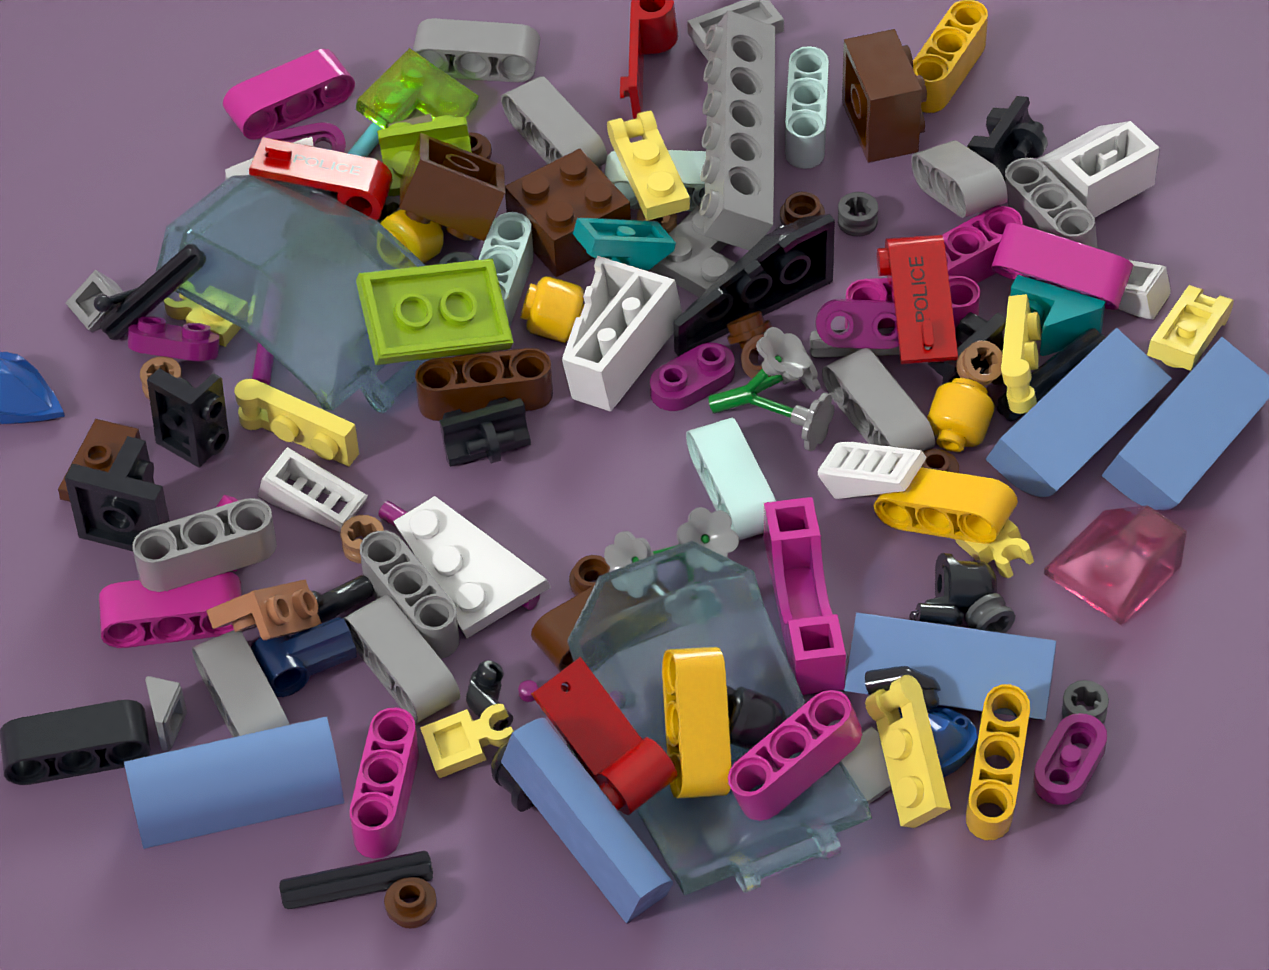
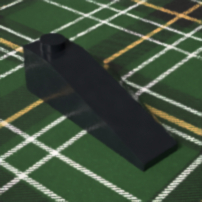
(769, 276)

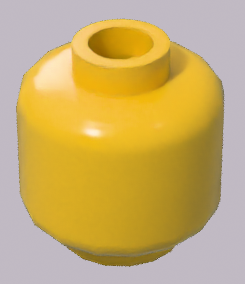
(421, 239)
(552, 308)
(960, 414)

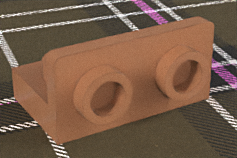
(273, 610)

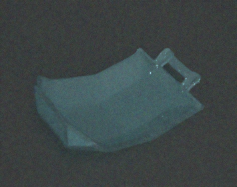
(287, 275)
(697, 602)

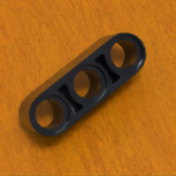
(73, 742)

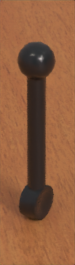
(103, 302)

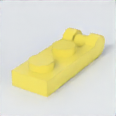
(648, 166)
(1189, 328)
(1020, 353)
(296, 421)
(909, 751)

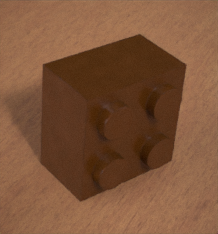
(883, 95)
(451, 188)
(556, 198)

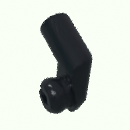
(343, 597)
(884, 677)
(485, 691)

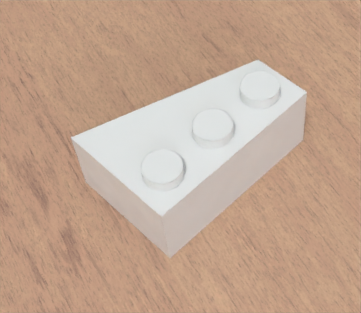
(619, 331)

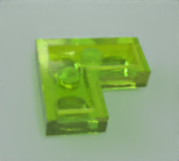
(411, 85)

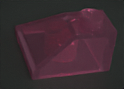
(1120, 560)

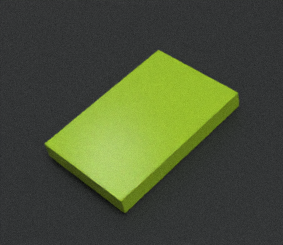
(434, 311)

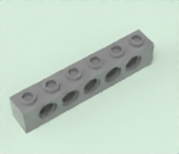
(739, 131)

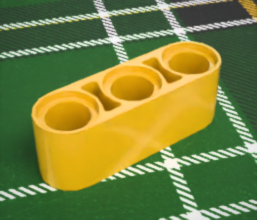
(951, 52)
(949, 506)
(697, 721)
(1001, 739)

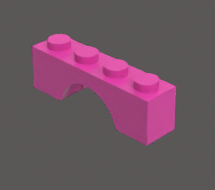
(798, 580)

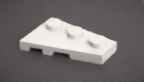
(468, 565)

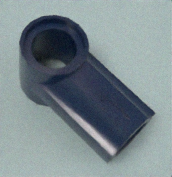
(294, 658)

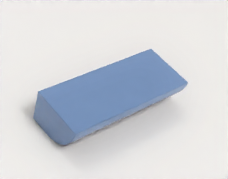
(1078, 416)
(1190, 429)
(959, 658)
(234, 782)
(585, 819)

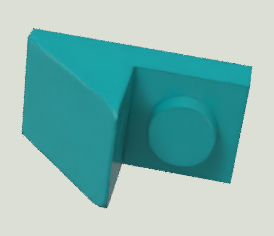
(625, 241)
(1061, 312)

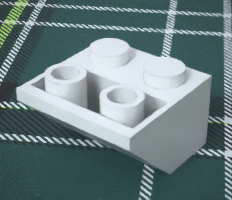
(1105, 165)

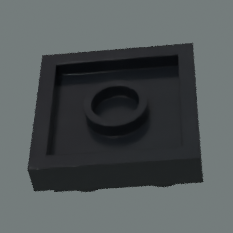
(120, 502)

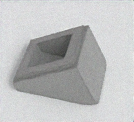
(83, 299)
(167, 708)
(868, 767)

